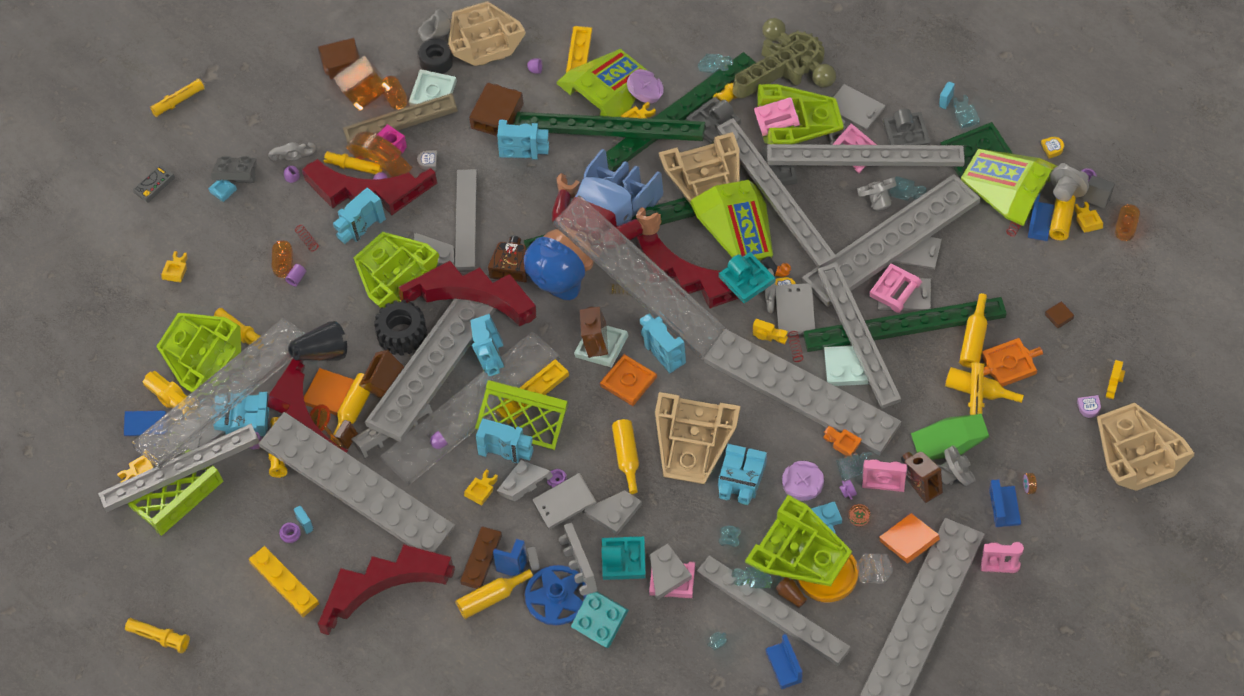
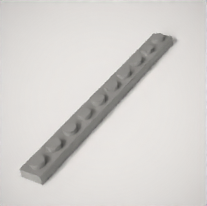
(865, 155)
(779, 197)

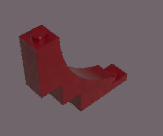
(393, 191)
(686, 275)
(448, 283)
(289, 398)
(354, 588)

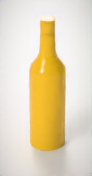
(1062, 219)
(974, 335)
(992, 390)
(352, 403)
(626, 451)
(489, 594)

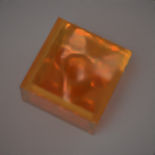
(361, 83)

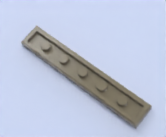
(405, 117)

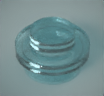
(717, 640)

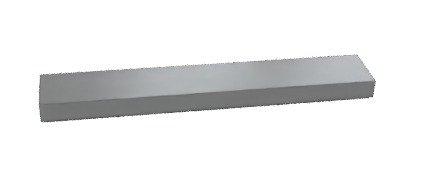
(466, 220)

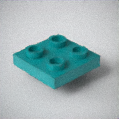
(746, 276)
(623, 558)
(599, 618)

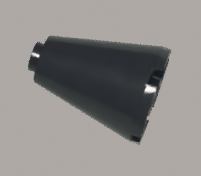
(320, 344)

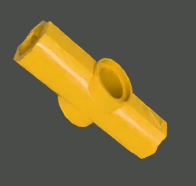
(167, 392)

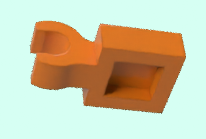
(843, 442)

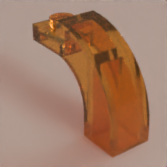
(379, 150)

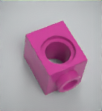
(394, 137)

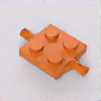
(1010, 362)

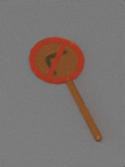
(321, 417)

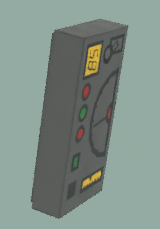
(153, 183)

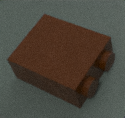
(494, 105)

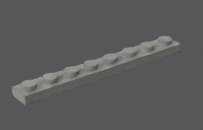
(859, 335)
(178, 468)
(775, 612)

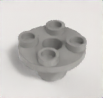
(1069, 182)
(878, 193)
(956, 468)

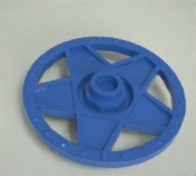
(554, 595)

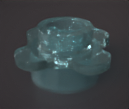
(729, 530)

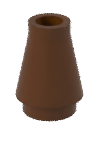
(790, 591)

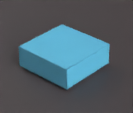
(946, 95)
(222, 189)
(303, 519)

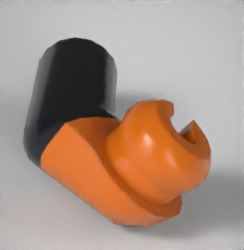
(781, 271)

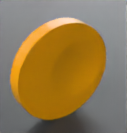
(841, 587)

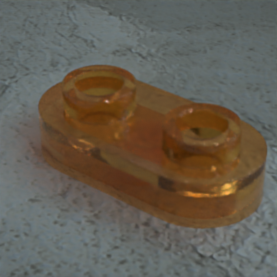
(396, 93)
(1127, 224)
(282, 260)

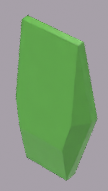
(960, 431)

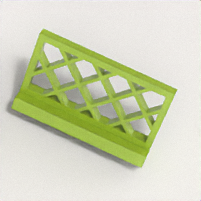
(531, 399)
(183, 502)

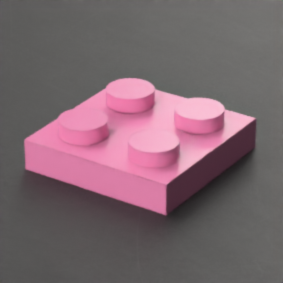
(884, 475)

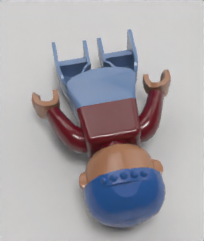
(555, 260)

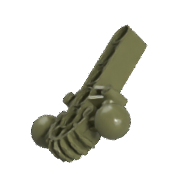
(790, 58)

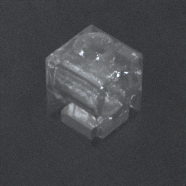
(874, 568)

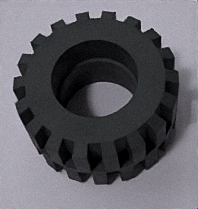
(398, 314)

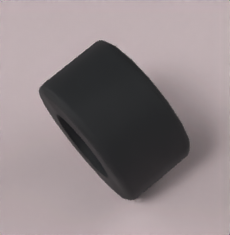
(432, 48)

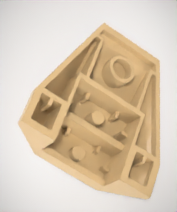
(483, 34)
(704, 166)
(692, 435)
(1140, 447)

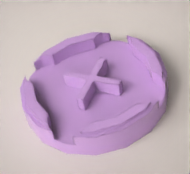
(644, 86)
(803, 480)

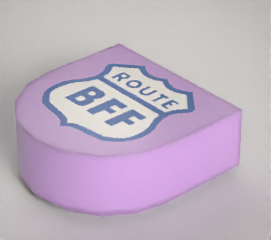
(1089, 406)

